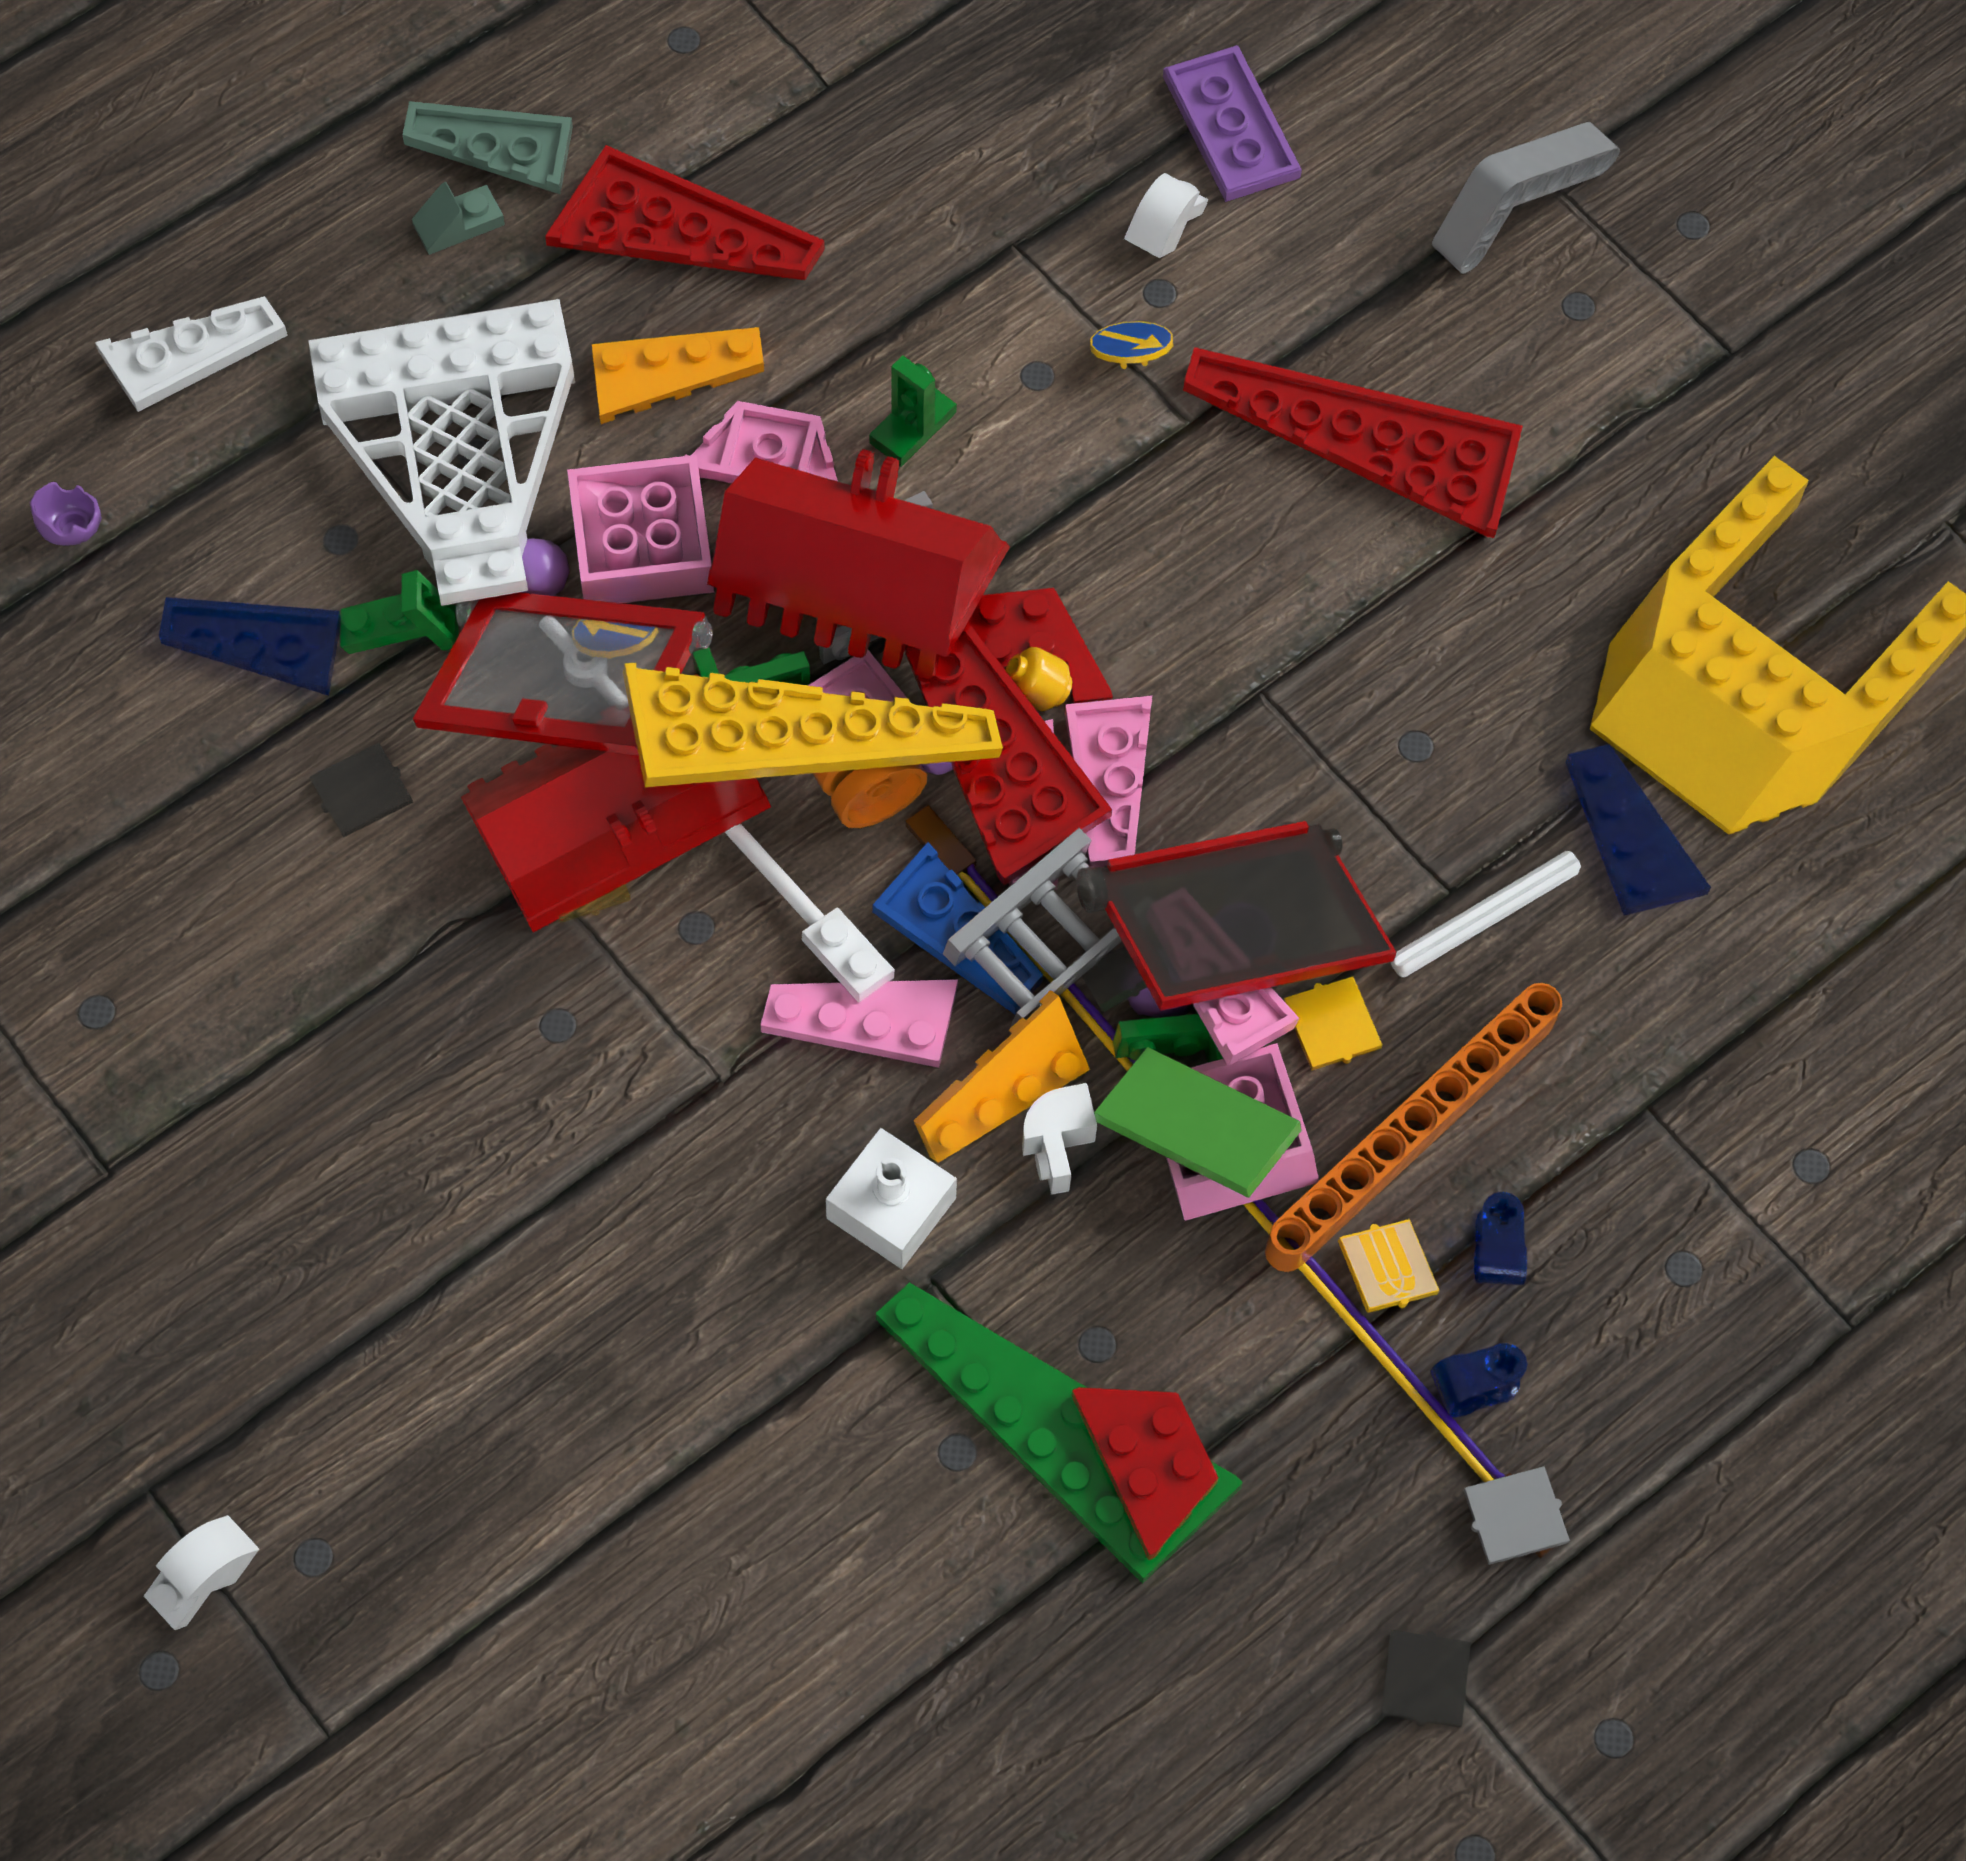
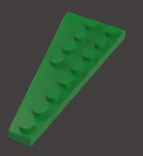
(1034, 1418)

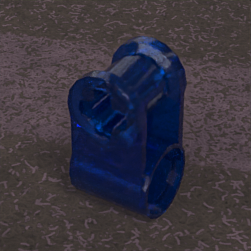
(1499, 1248)
(1479, 1378)

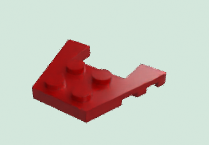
(1039, 619)

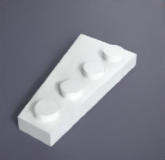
(170, 359)

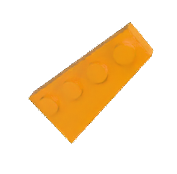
(653, 369)
(1029, 1063)

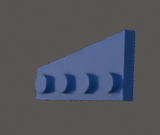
(932, 905)

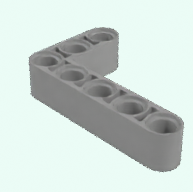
(1516, 178)

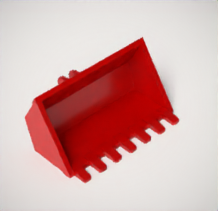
(851, 560)
(587, 824)

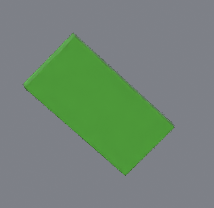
(1198, 1122)

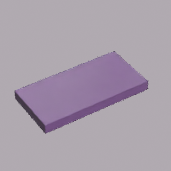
(1232, 123)

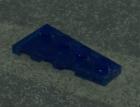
(263, 639)
(1633, 840)

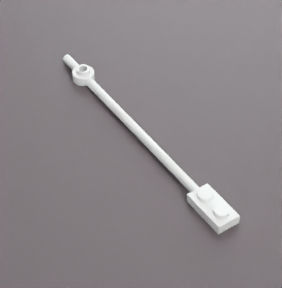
(830, 936)

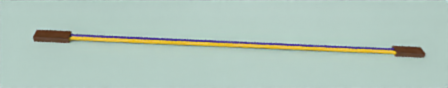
(929, 828)

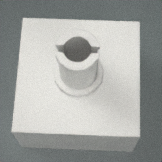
(891, 1198)

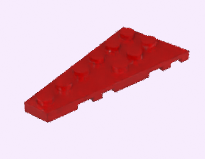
(657, 216)

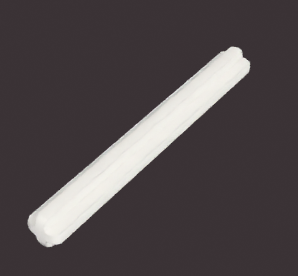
(1485, 913)

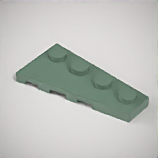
(498, 141)

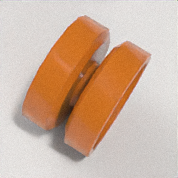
(872, 794)

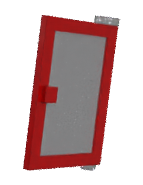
(554, 668)

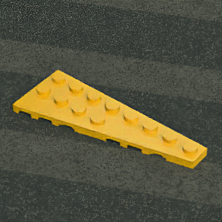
(737, 730)

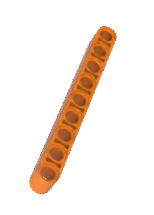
(1402, 1141)

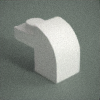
(1164, 214)
(1054, 1123)
(196, 1566)

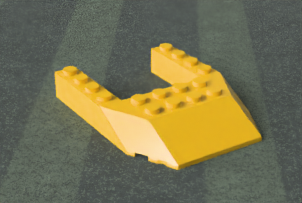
(1728, 709)

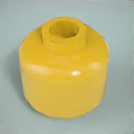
(1041, 677)

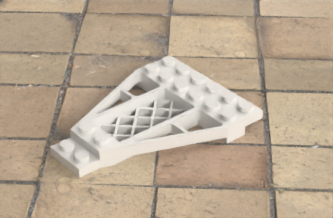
(457, 364)

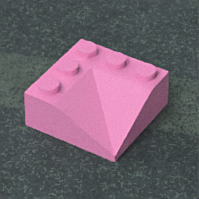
(640, 530)
(1266, 1080)

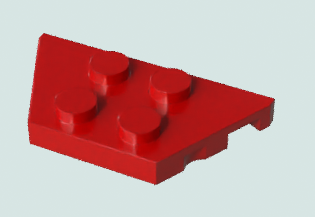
(1149, 1457)

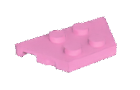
(766, 434)

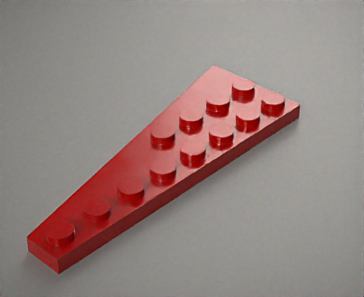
(1412, 447)
(1035, 788)

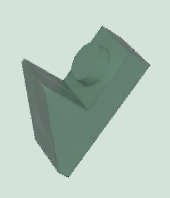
(452, 219)

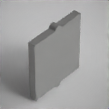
(1516, 1515)

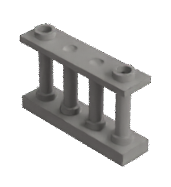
(1005, 915)

